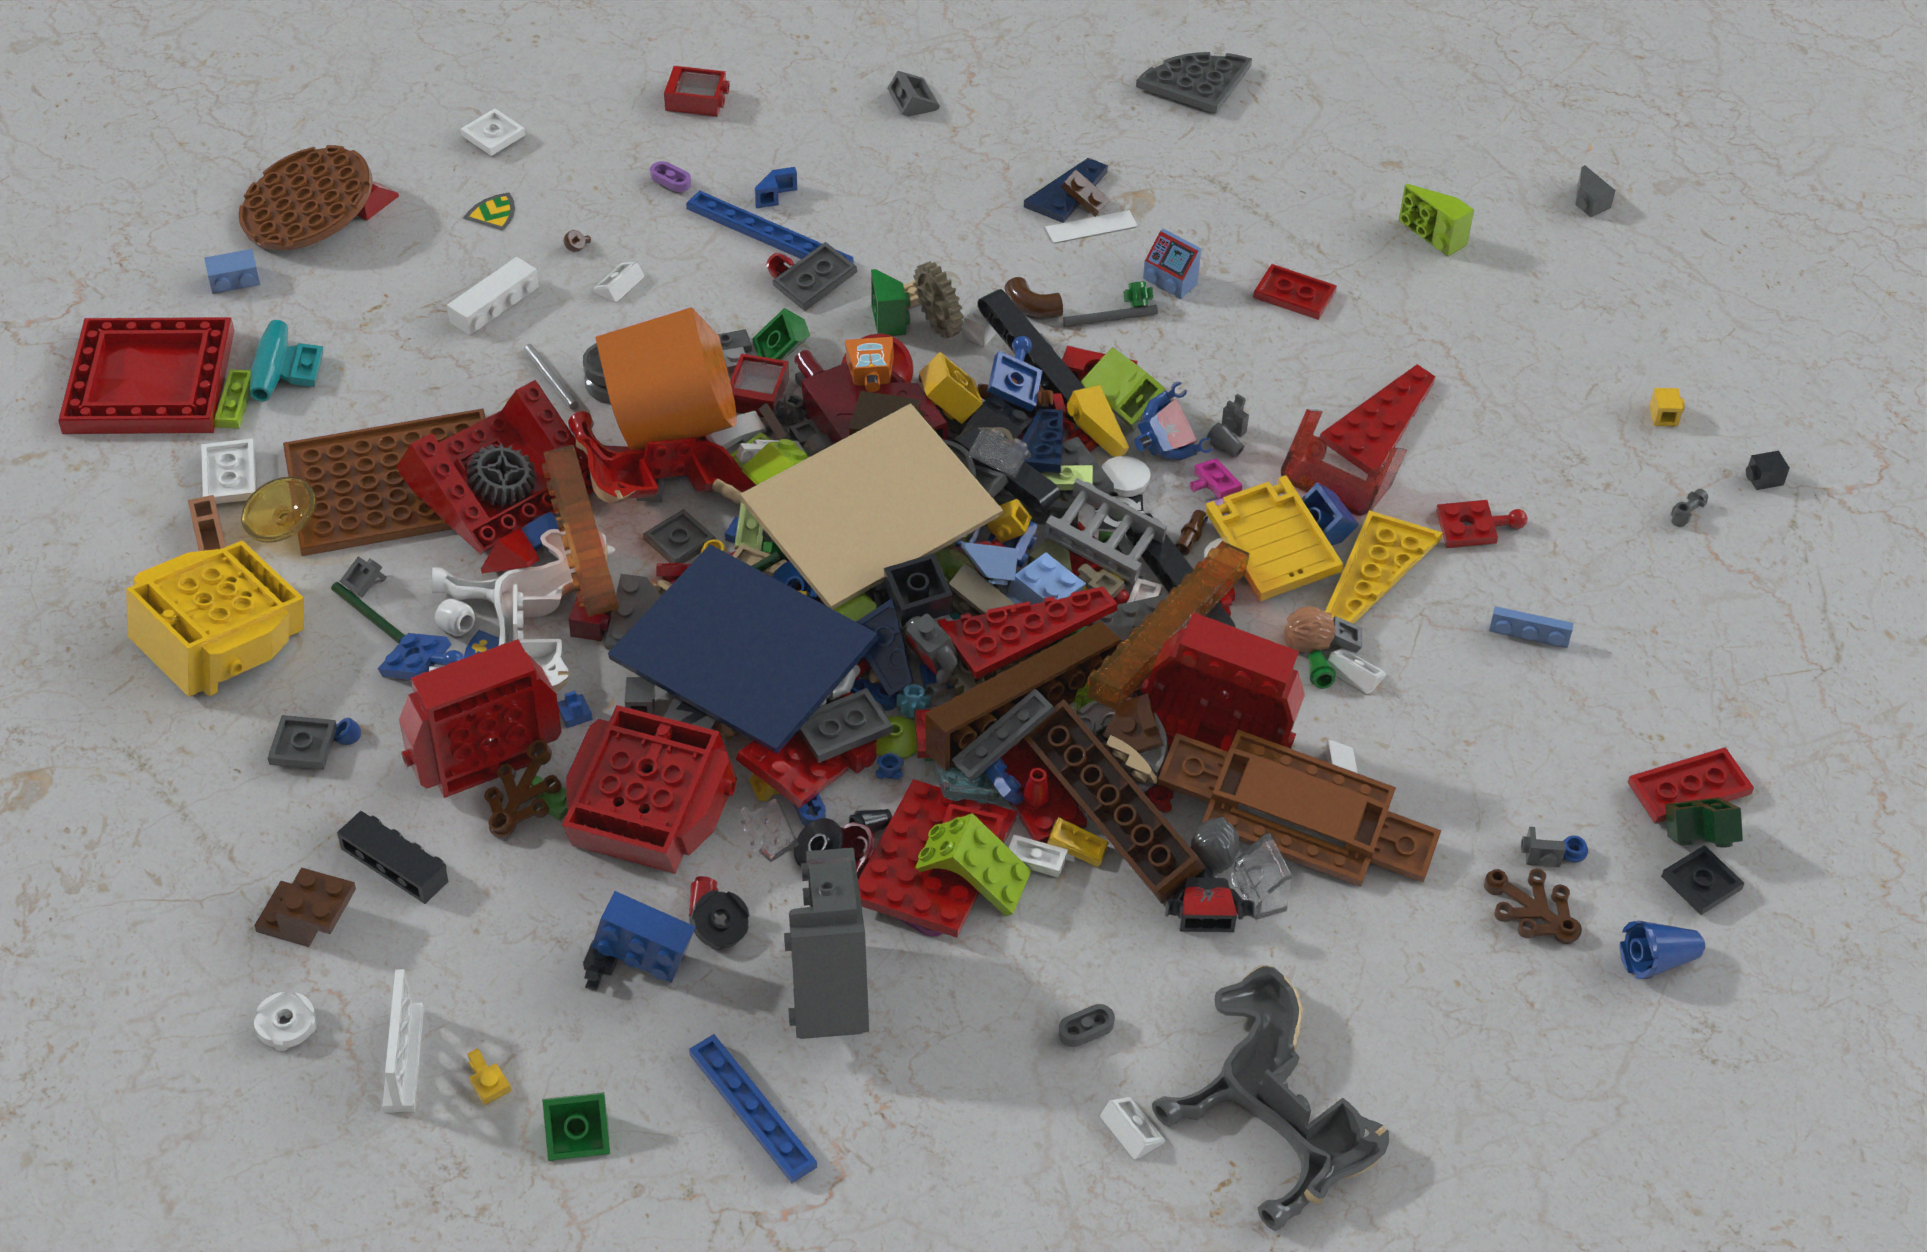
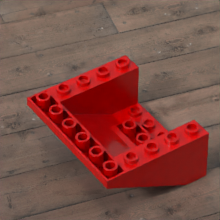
(439, 469)

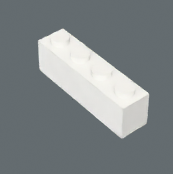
(492, 296)

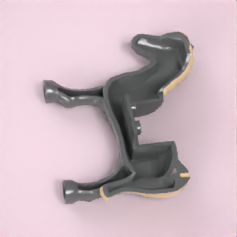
(1255, 1079)

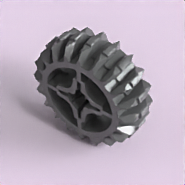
(501, 475)

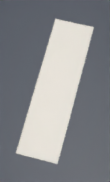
(1091, 226)

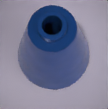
(1658, 948)

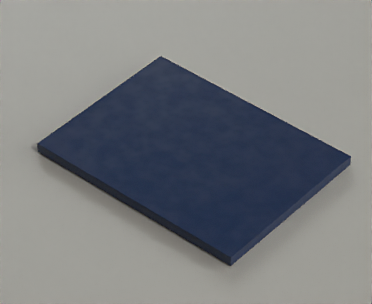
(743, 648)

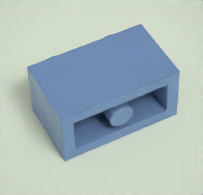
(232, 271)

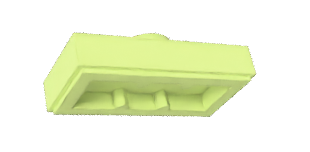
(1068, 475)

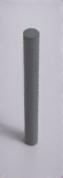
(1110, 315)

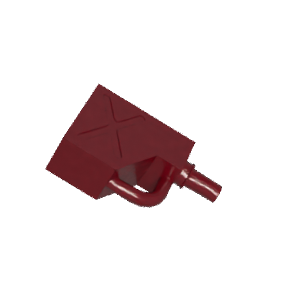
(832, 397)

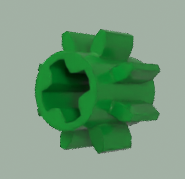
(1138, 294)

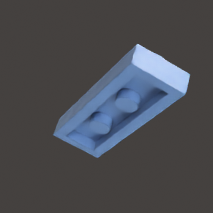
(1531, 627)

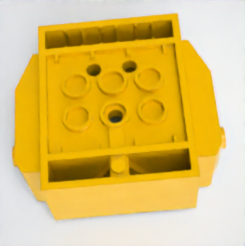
(212, 615)

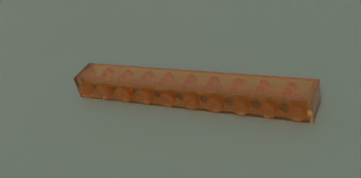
(1136, 656)

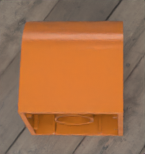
(667, 379)

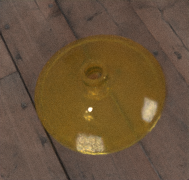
(278, 509)

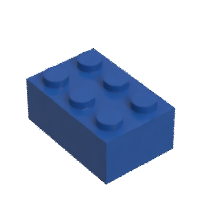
(642, 936)

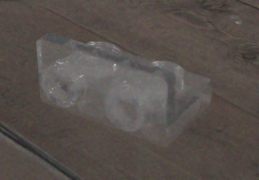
(999, 452)

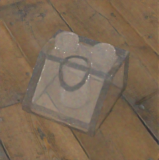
(1263, 877)

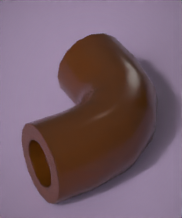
(1033, 303)

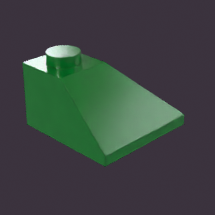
(781, 335)

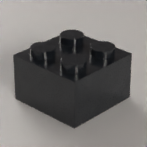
(918, 588)

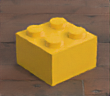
(950, 388)

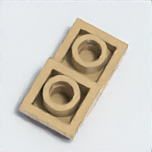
(1132, 759)

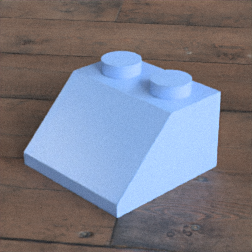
(993, 561)

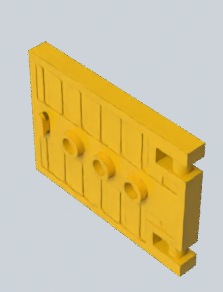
(1277, 535)

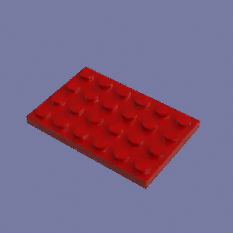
(890, 878)

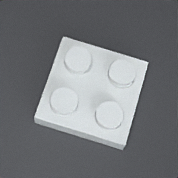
(493, 132)

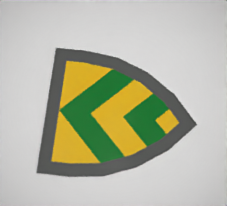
(493, 211)

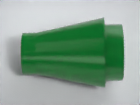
(1320, 670)

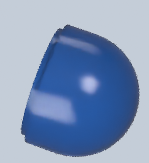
(351, 732)

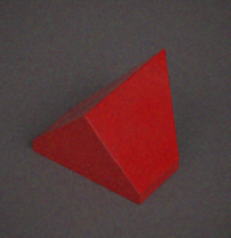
(510, 553)

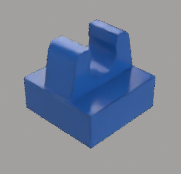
(574, 709)

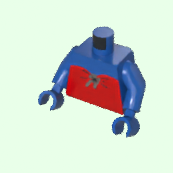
(1167, 429)

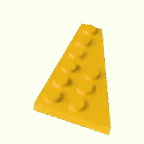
(1377, 562)

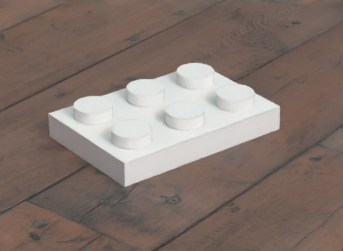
(229, 470)

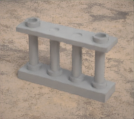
(1092, 549)

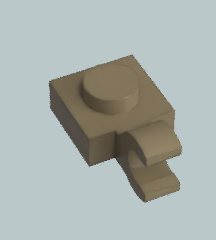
(1103, 579)

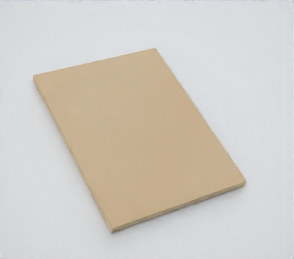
(870, 505)

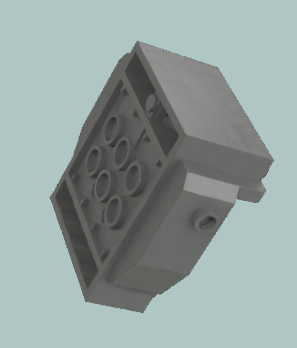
(829, 949)

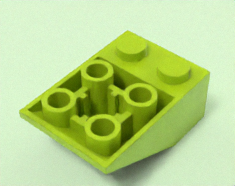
(1436, 218)
(1124, 386)

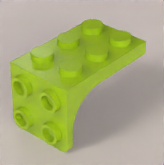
(979, 857)

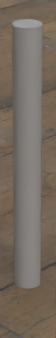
(551, 376)

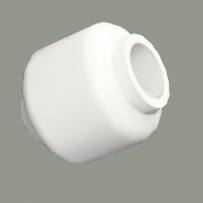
(454, 617)

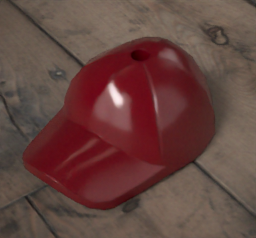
(860, 838)

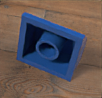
(1330, 513)

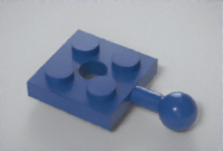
(1028, 377)
(416, 654)

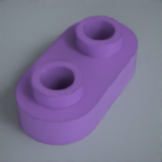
(670, 176)

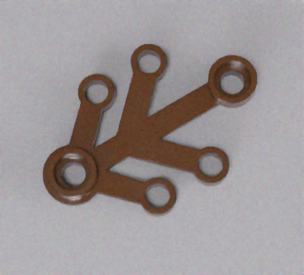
(504, 821)
(1534, 908)

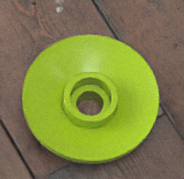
(901, 741)

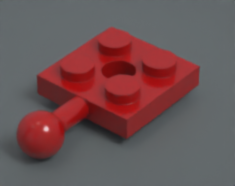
(1479, 514)

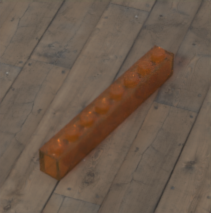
(581, 531)

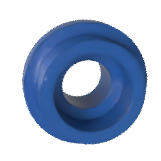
(1578, 845)

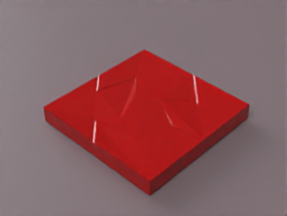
(147, 375)

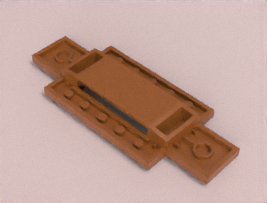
(1304, 794)

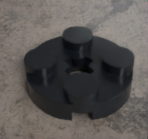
(708, 930)

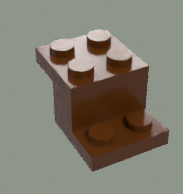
(305, 907)

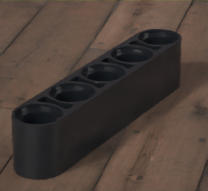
(1027, 486)

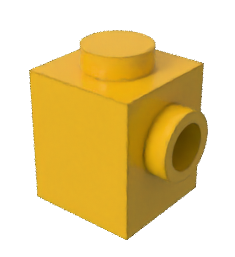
(1666, 406)
(1012, 523)

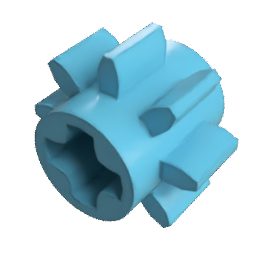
(913, 698)

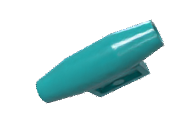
(276, 360)

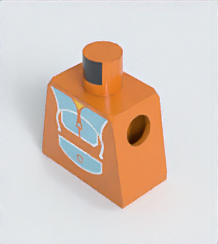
(870, 361)

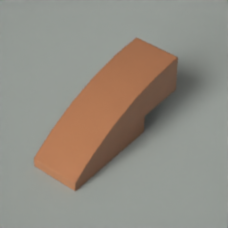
(206, 523)

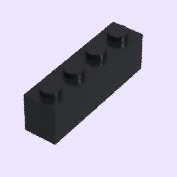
(393, 856)

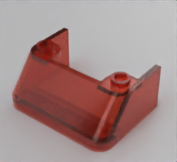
(1306, 467)

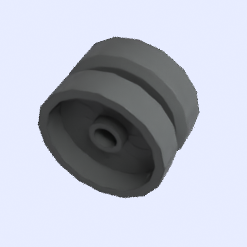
(594, 375)

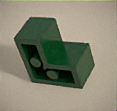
(1704, 819)

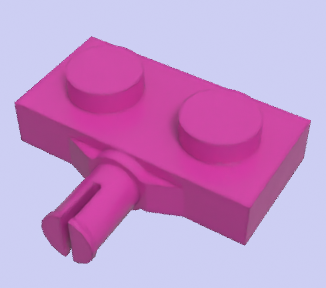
(1215, 477)

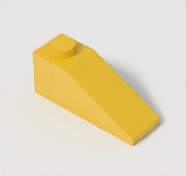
(1097, 420)

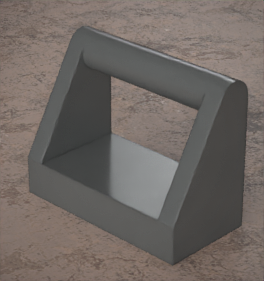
(906, 98)

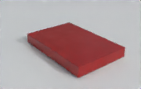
(1295, 291)

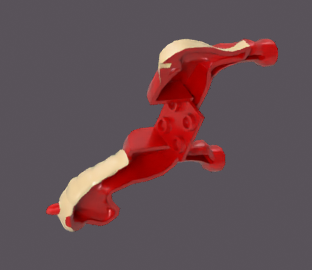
(633, 472)

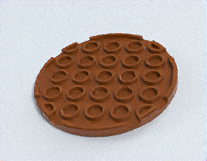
(305, 197)

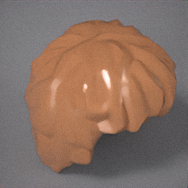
(1309, 630)

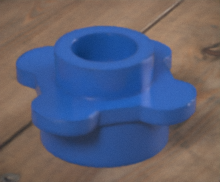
(890, 766)

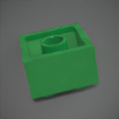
(889, 304)

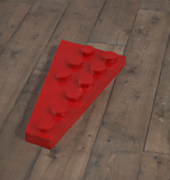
(1378, 423)
(1019, 629)

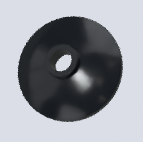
(818, 835)

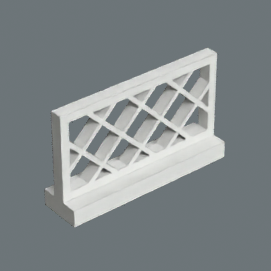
(402, 1049)

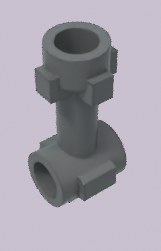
(1682, 511)

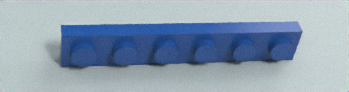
(753, 1108)

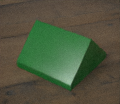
(576, 1126)

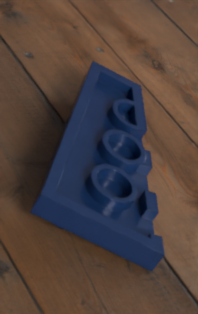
(1056, 202)
(1045, 440)

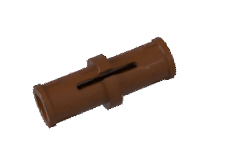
(1191, 532)

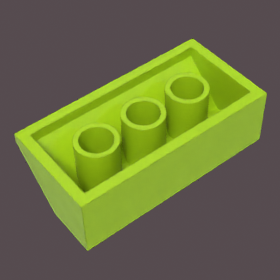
(772, 460)

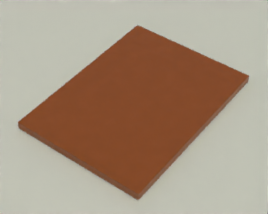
(359, 487)

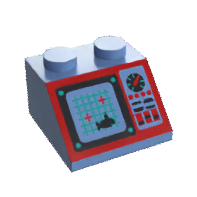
(1172, 264)

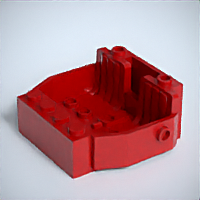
(1223, 682)
(477, 717)
(682, 791)

